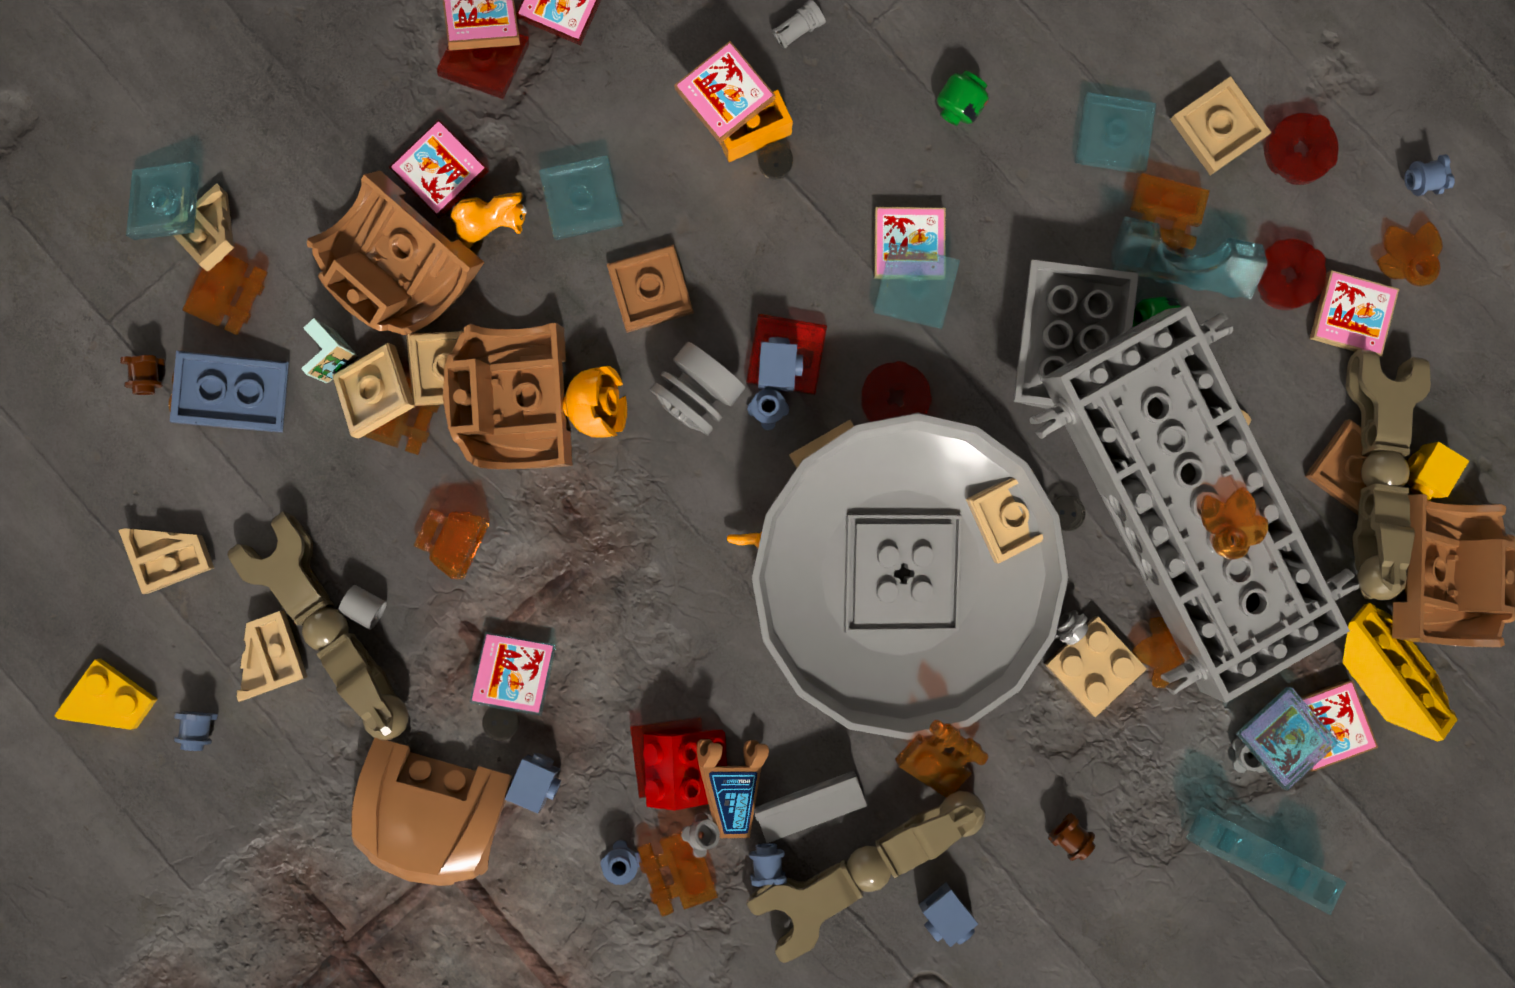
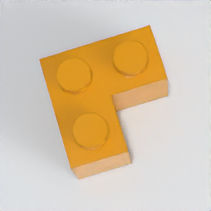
(766, 127)

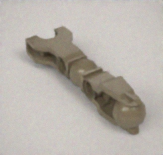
(1383, 526)
(323, 627)
(867, 870)

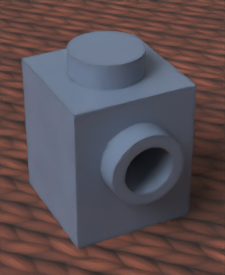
(779, 365)
(534, 782)
(948, 916)

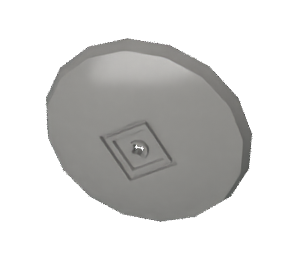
(954, 630)

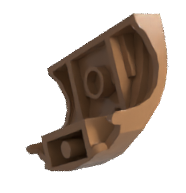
(391, 261)
(508, 397)
(1457, 576)
(426, 815)

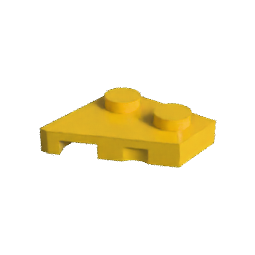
(106, 699)

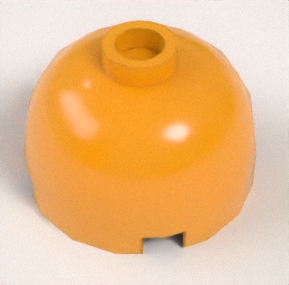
(595, 404)

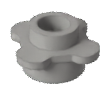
(1071, 627)
(1242, 761)
(709, 832)

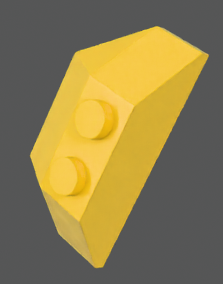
(1396, 676)

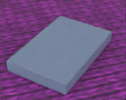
(229, 392)

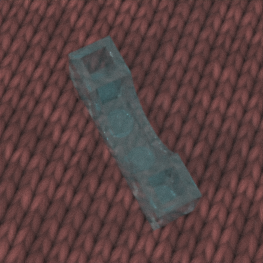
(1228, 269)
(1266, 860)

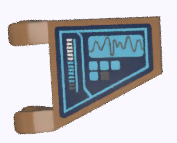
(731, 789)

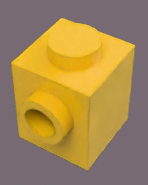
(1435, 470)

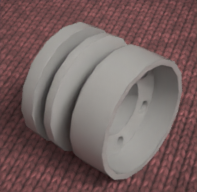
(697, 388)

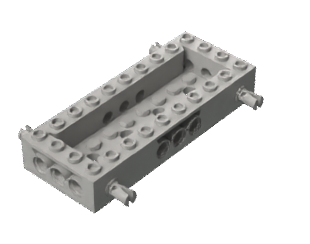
(1159, 516)

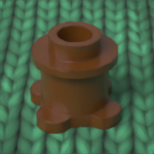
(143, 373)
(1073, 838)

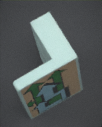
(334, 354)

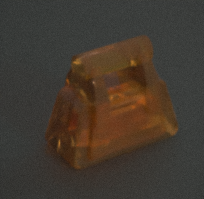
(456, 541)

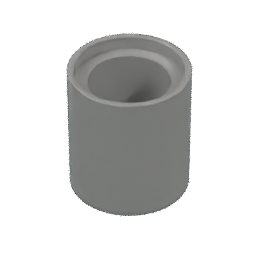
(362, 607)

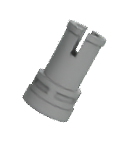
(806, 19)

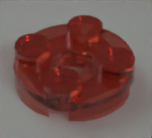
(1316, 134)
(1308, 266)
(899, 377)

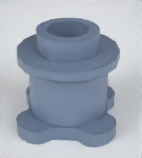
(1429, 176)
(768, 419)
(194, 729)
(622, 853)
(767, 865)

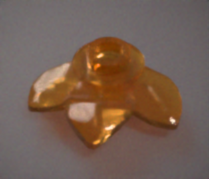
(1408, 250)
(1234, 519)
(1159, 651)

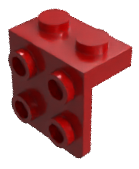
(673, 769)

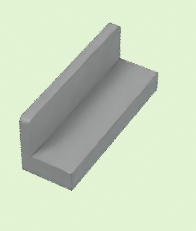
(810, 806)

